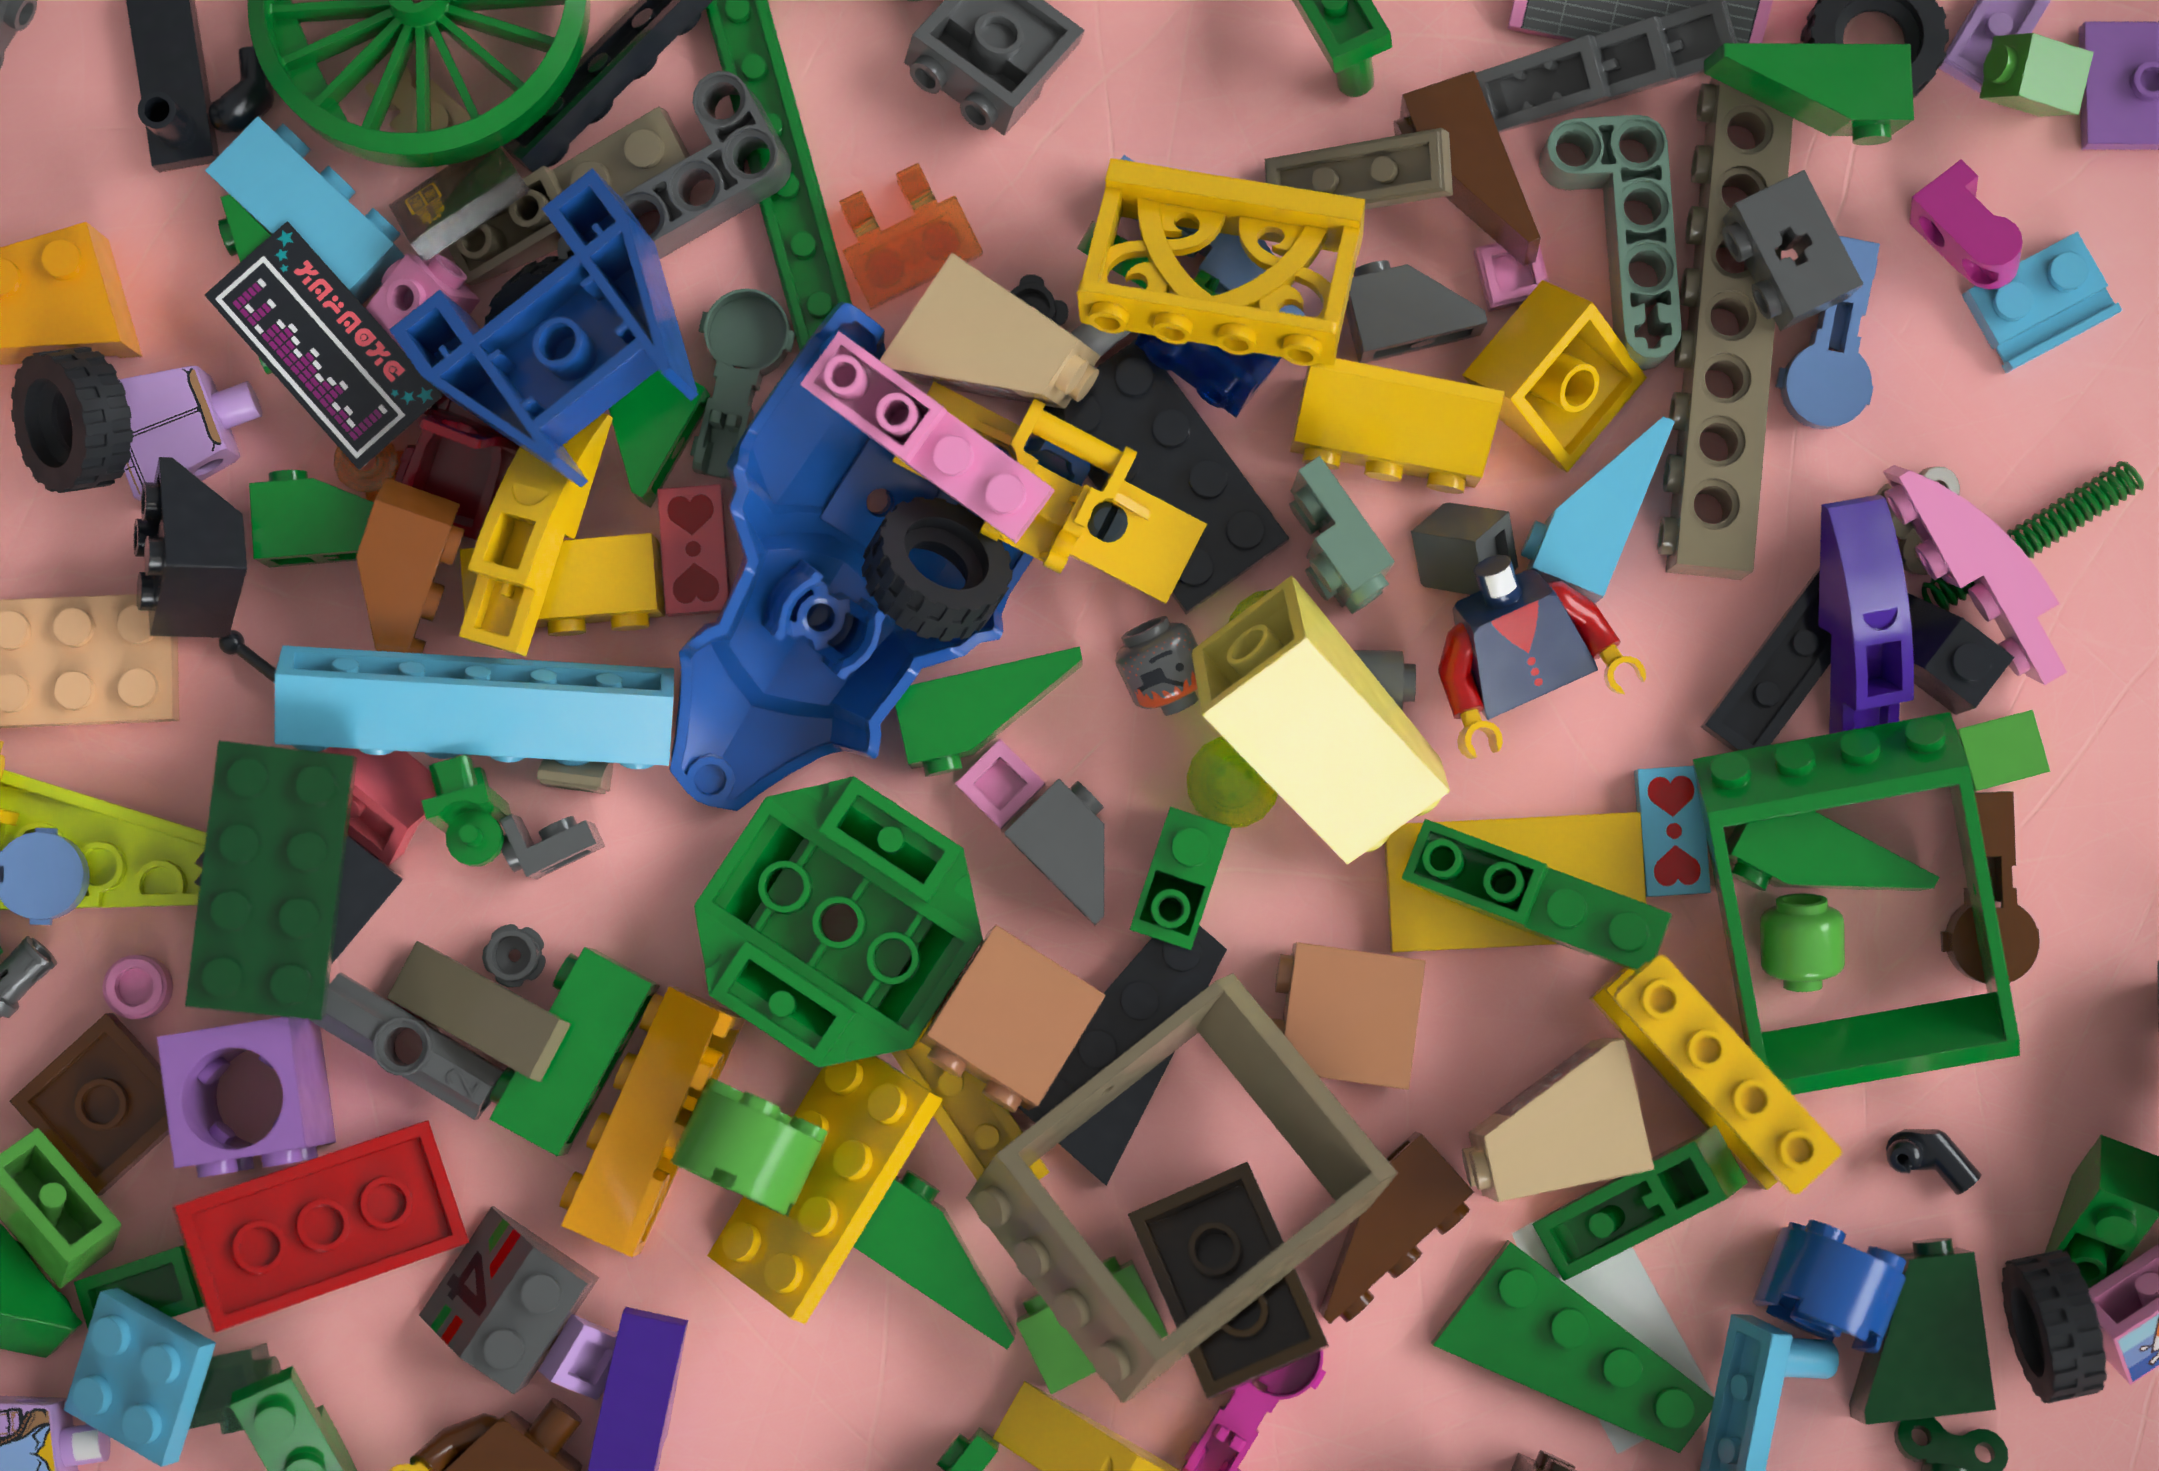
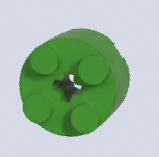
(748, 1146)

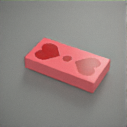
(693, 549)

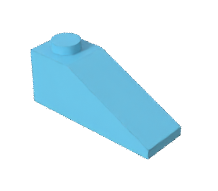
(1591, 527)

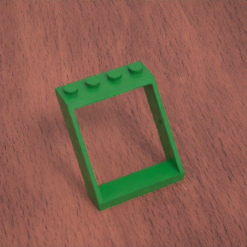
(1835, 773)

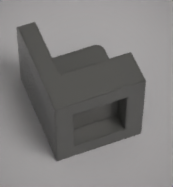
(1456, 540)

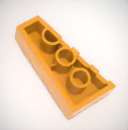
(63, 295)

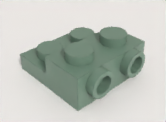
(1347, 554)

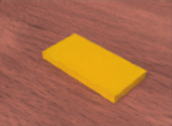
(1588, 847)

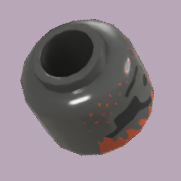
(1159, 665)

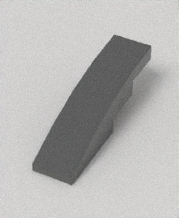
(1605, 65)

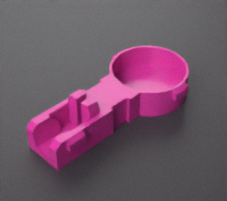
(1236, 1425)

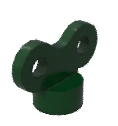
(1950, 1451)

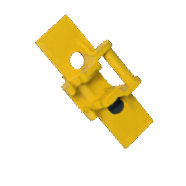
(1110, 529)

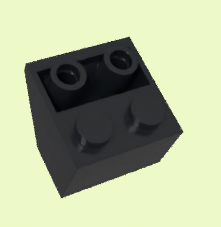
(190, 555)

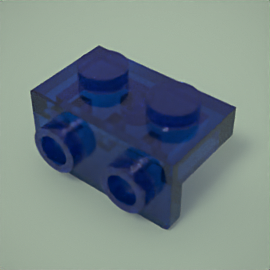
(1217, 376)

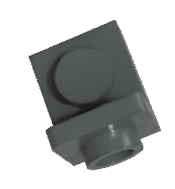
(560, 845)

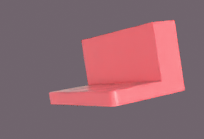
(387, 800)

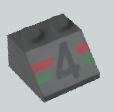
(506, 1300)

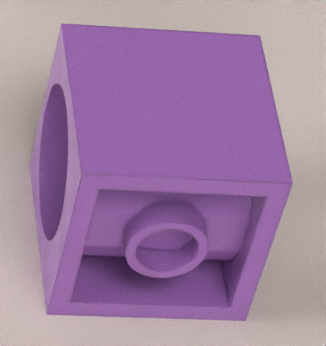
(190, 1077)

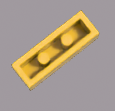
(596, 583)

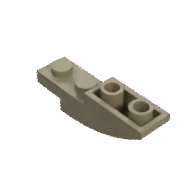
(524, 230)

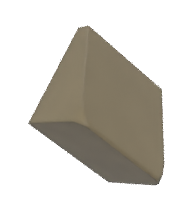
(590, 777)

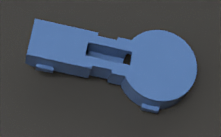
(1826, 385)
(42, 876)

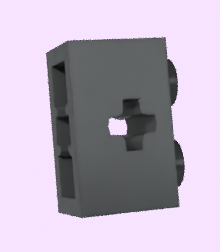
(1789, 218)

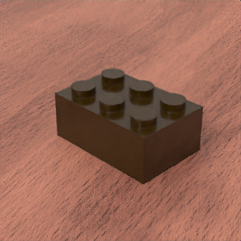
(1199, 1248)

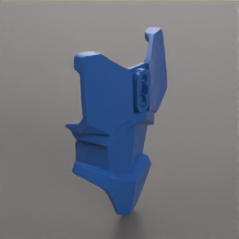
(800, 646)

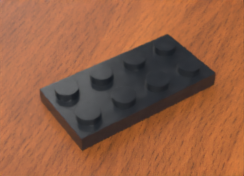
(1180, 464)

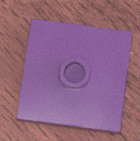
(2121, 86)

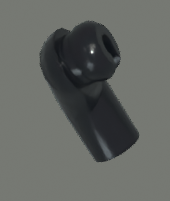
(246, 99)
(1931, 1151)

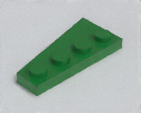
(1558, 1343)

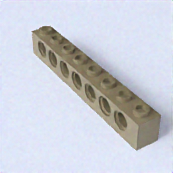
(1746, 358)

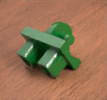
(466, 811)

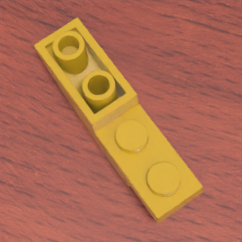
(524, 541)

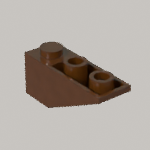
(1385, 1237)

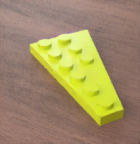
(128, 852)

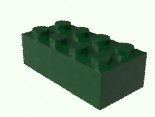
(271, 881)

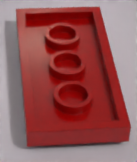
(319, 1226)

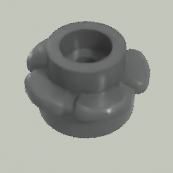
(497, 951)

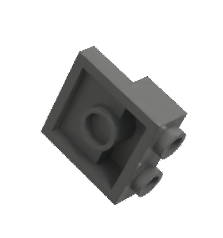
(991, 56)

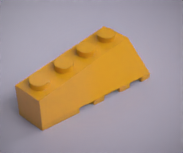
(634, 1145)

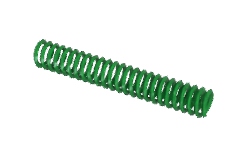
(2056, 525)

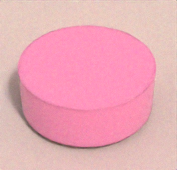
(137, 987)

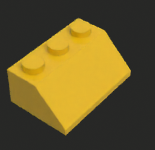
(1396, 424)

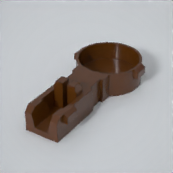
(2016, 925)

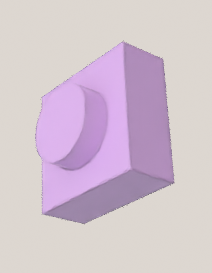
(580, 1357)

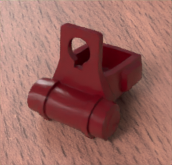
(458, 461)

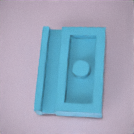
(2045, 304)

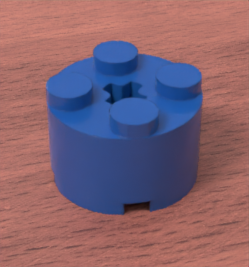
(1830, 1285)

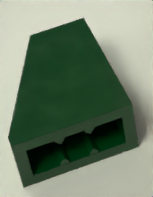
(1934, 1344)

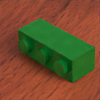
(604, 1010)

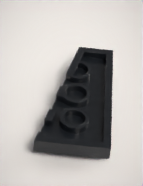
(1137, 1002)

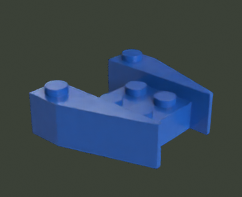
(565, 343)

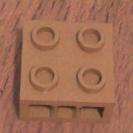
(1351, 1012)
(1011, 1021)

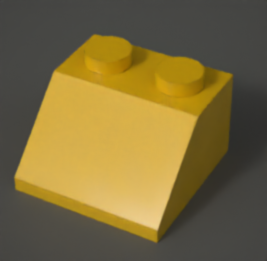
(1558, 372)

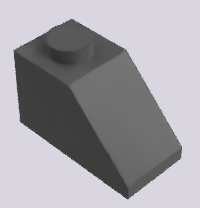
(1405, 312)
(1066, 844)

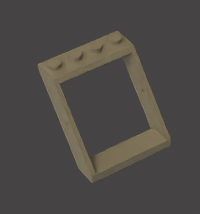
(1069, 1272)

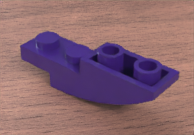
(1865, 613)

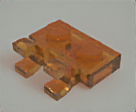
(910, 251)

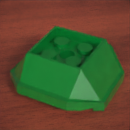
(768, 910)

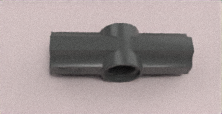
(443, 1066)

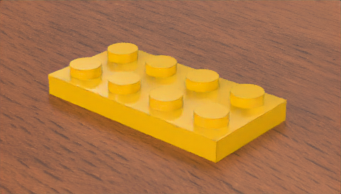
(872, 1127)

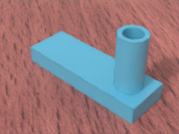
(1751, 1387)

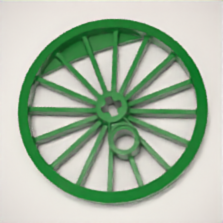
(400, 24)

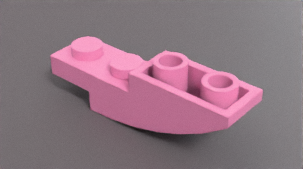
(927, 437)
(1970, 547)

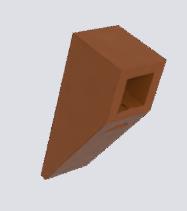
(399, 561)

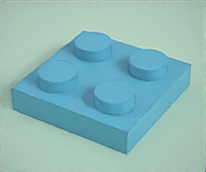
(139, 1376)

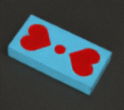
(1672, 832)

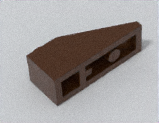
(1480, 167)

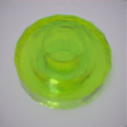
(1227, 786)

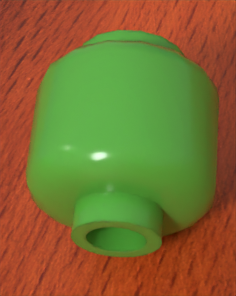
(1802, 941)

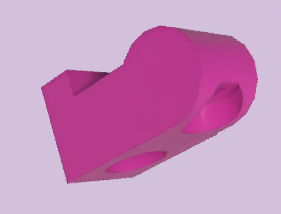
(1965, 231)

